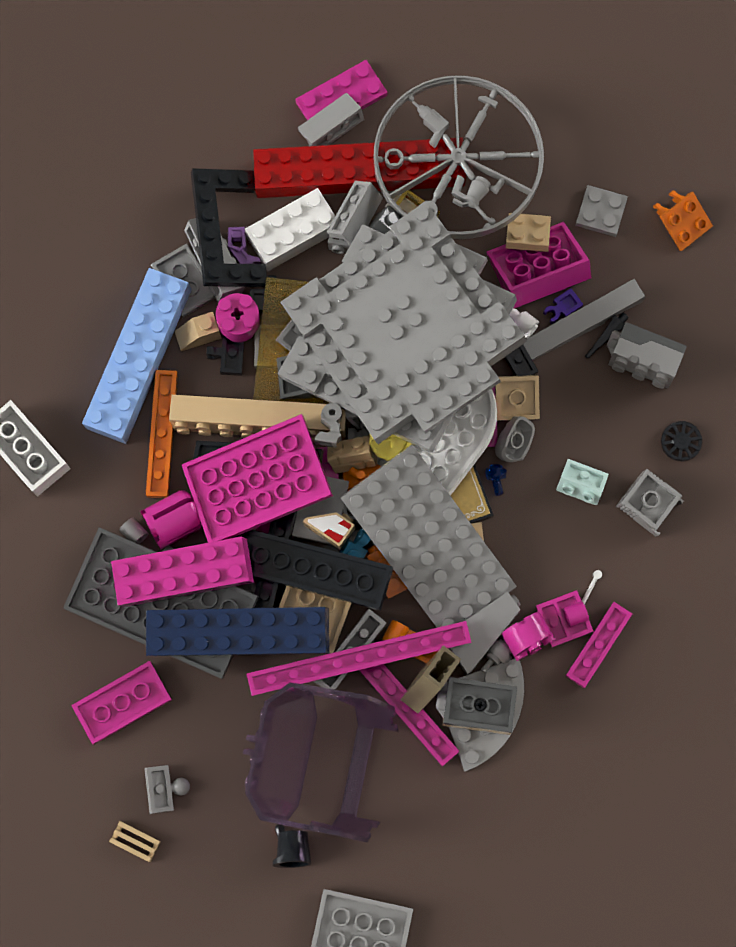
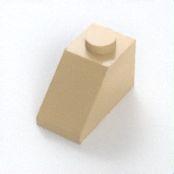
(198, 332)

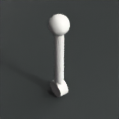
(597, 575)

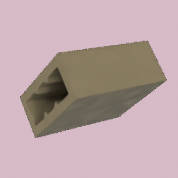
(430, 679)

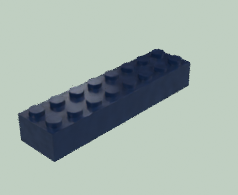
(237, 631)

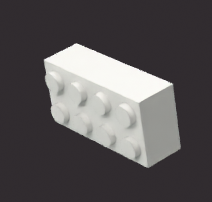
(291, 229)
(28, 451)

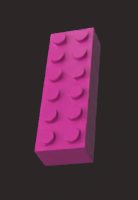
(182, 571)

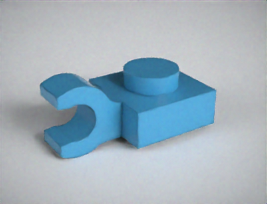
(356, 547)

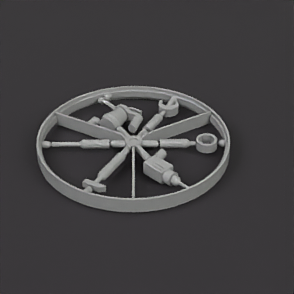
(438, 125)

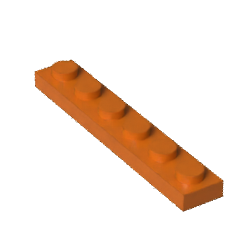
(161, 435)

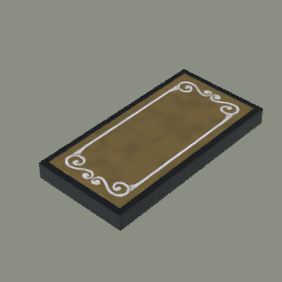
(472, 497)

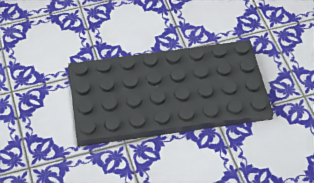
(96, 600)

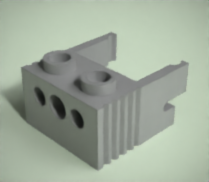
(649, 501)

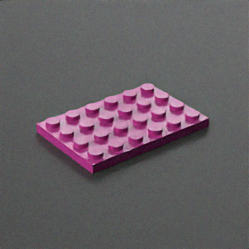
(257, 480)

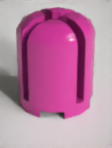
(172, 518)

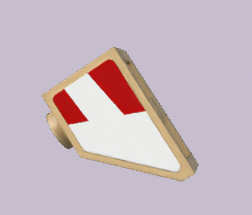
(331, 527)

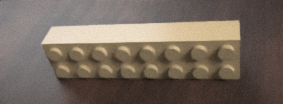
(242, 416)

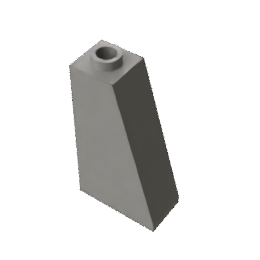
(485, 629)

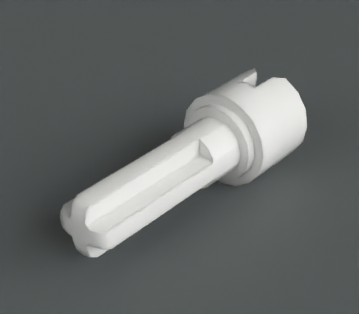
(525, 322)

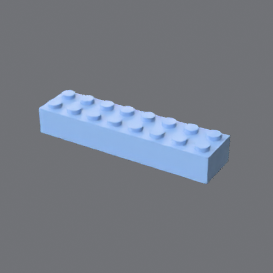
(137, 356)

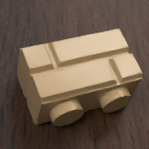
(350, 454)

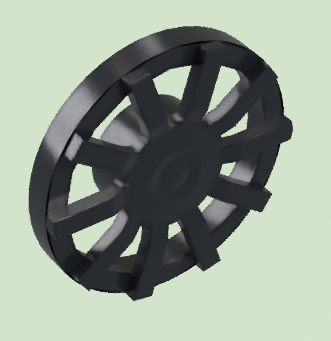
(681, 441)

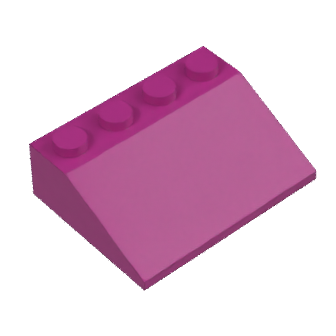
(541, 273)

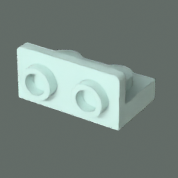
(582, 482)

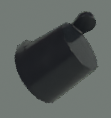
(292, 848)

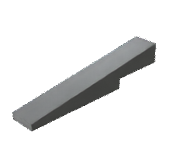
(584, 319)

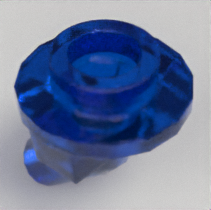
(496, 473)

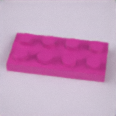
(357, 81)
(121, 702)

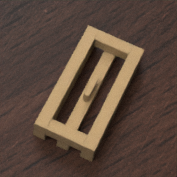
(117, 832)

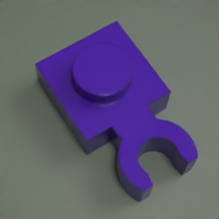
(564, 304)

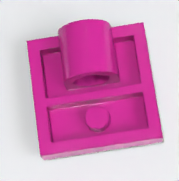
(565, 618)

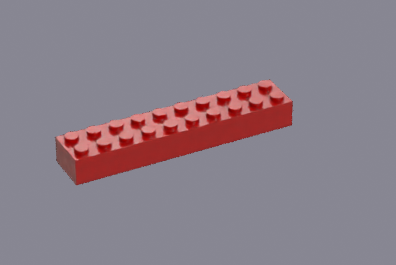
(336, 167)

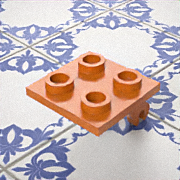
(685, 220)

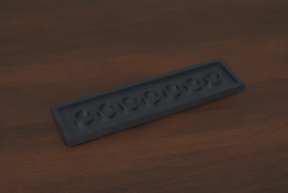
(318, 569)

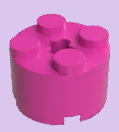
(233, 306)
(527, 636)

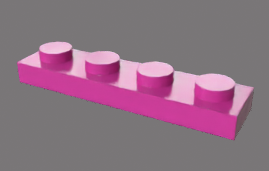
(598, 645)

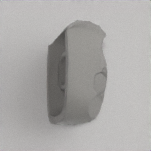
(515, 439)

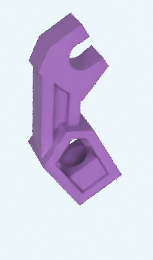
(238, 234)

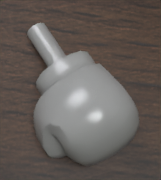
(497, 654)

